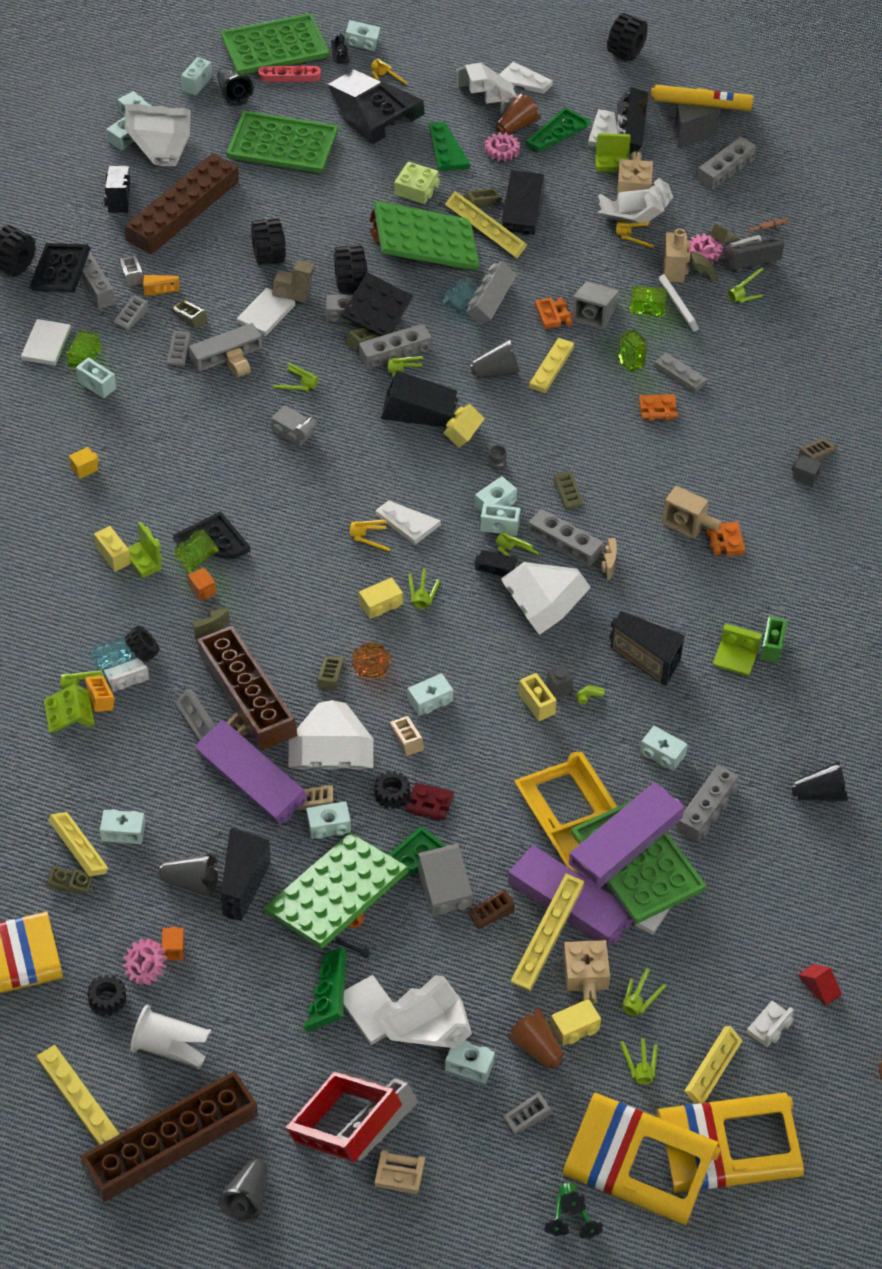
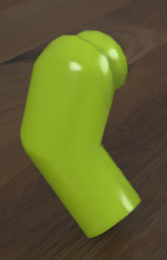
(583, 695)

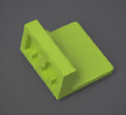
(610, 150)
(145, 554)
(737, 649)
(68, 707)

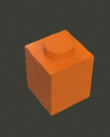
(202, 584)
(173, 943)

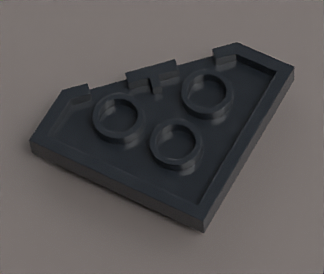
(221, 532)

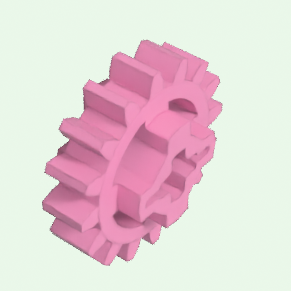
(502, 146)
(707, 246)
(146, 964)

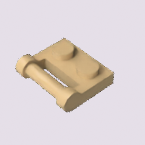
(397, 1177)

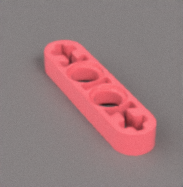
(308, 74)

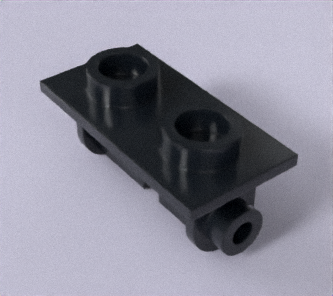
(339, 50)

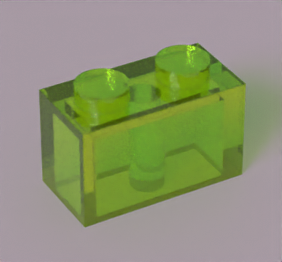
(648, 300)
(84, 346)
(632, 350)
(195, 550)

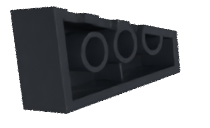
(632, 116)

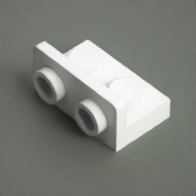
(126, 674)
(770, 1023)

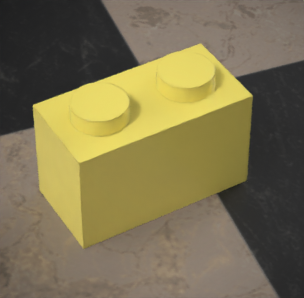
(464, 425)
(112, 548)
(380, 598)
(537, 697)
(575, 1022)

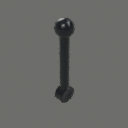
(364, 952)

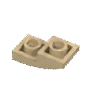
(608, 564)

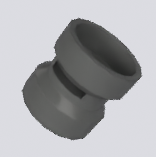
(497, 457)

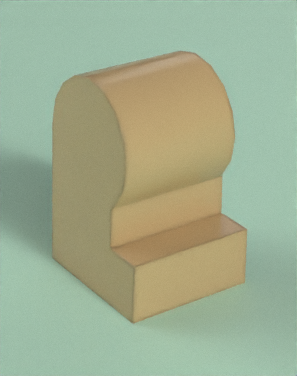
(237, 363)

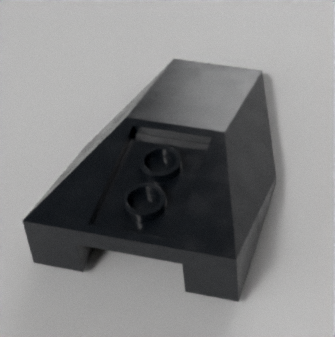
(373, 104)

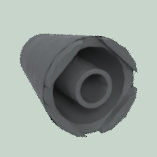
(496, 362)
(192, 873)
(245, 1192)

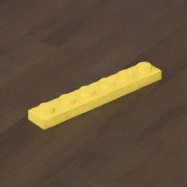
(486, 224)
(547, 932)
(77, 1095)

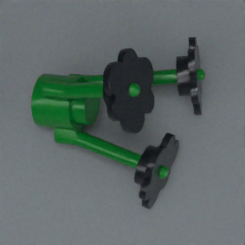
(572, 1202)

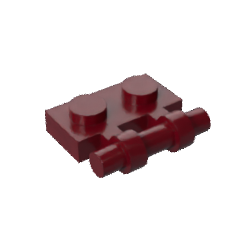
(431, 797)

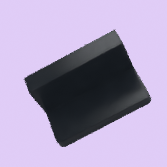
(495, 563)

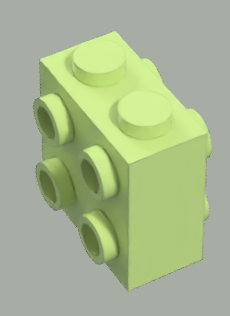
(416, 182)

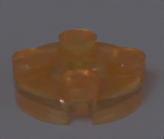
(371, 669)

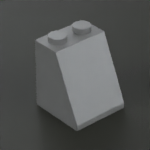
(594, 305)
(444, 880)

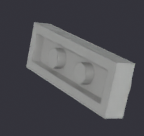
(680, 372)
(195, 714)

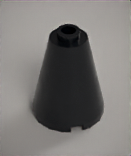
(234, 86)
(822, 785)

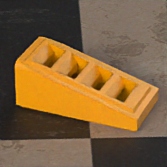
(155, 284)
(100, 696)

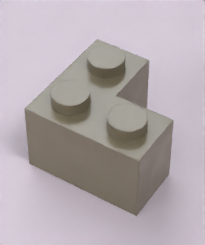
(295, 285)

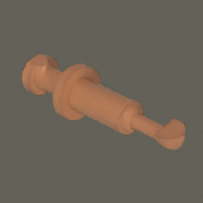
(770, 224)

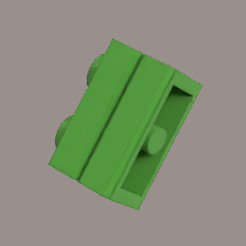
(773, 639)

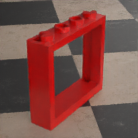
(302, 1125)

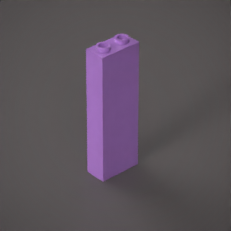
(251, 772)
(626, 835)
(595, 910)

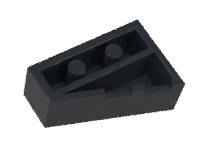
(117, 189)

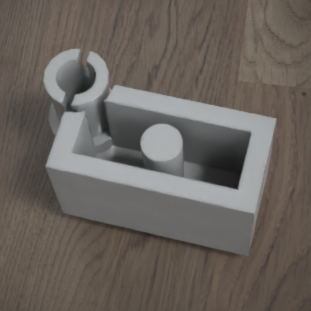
(293, 425)

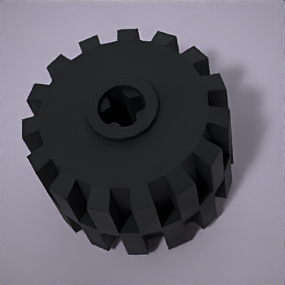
(627, 36)
(268, 241)
(16, 250)
(349, 267)

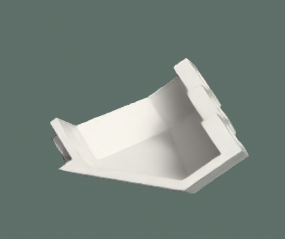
(483, 79)
(158, 131)
(655, 201)
(545, 592)
(331, 740)
(426, 1016)

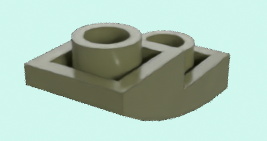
(703, 265)
(217, 620)
(68, 881)

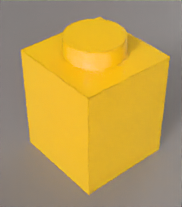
(84, 462)

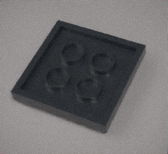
(60, 267)
(377, 305)

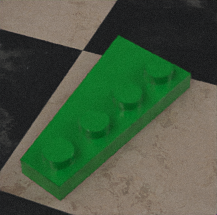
(558, 128)
(446, 149)
(416, 843)
(329, 992)

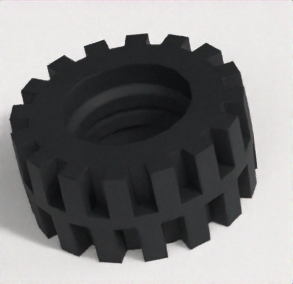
(142, 643)
(392, 799)
(102, 985)

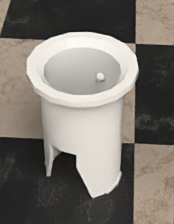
(168, 1037)

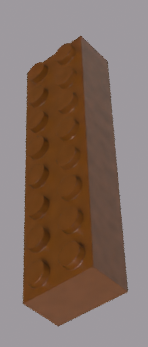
(181, 203)
(247, 688)
(169, 1136)

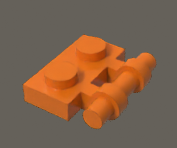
(548, 312)
(658, 407)
(731, 539)

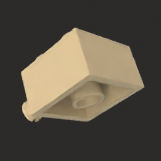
(634, 174)
(676, 256)
(687, 513)
(586, 967)

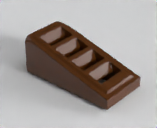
(496, 899)

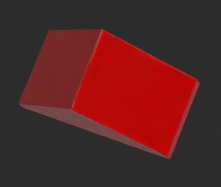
(821, 983)

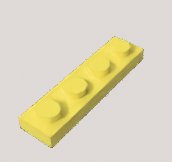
(551, 365)
(78, 844)
(713, 1065)

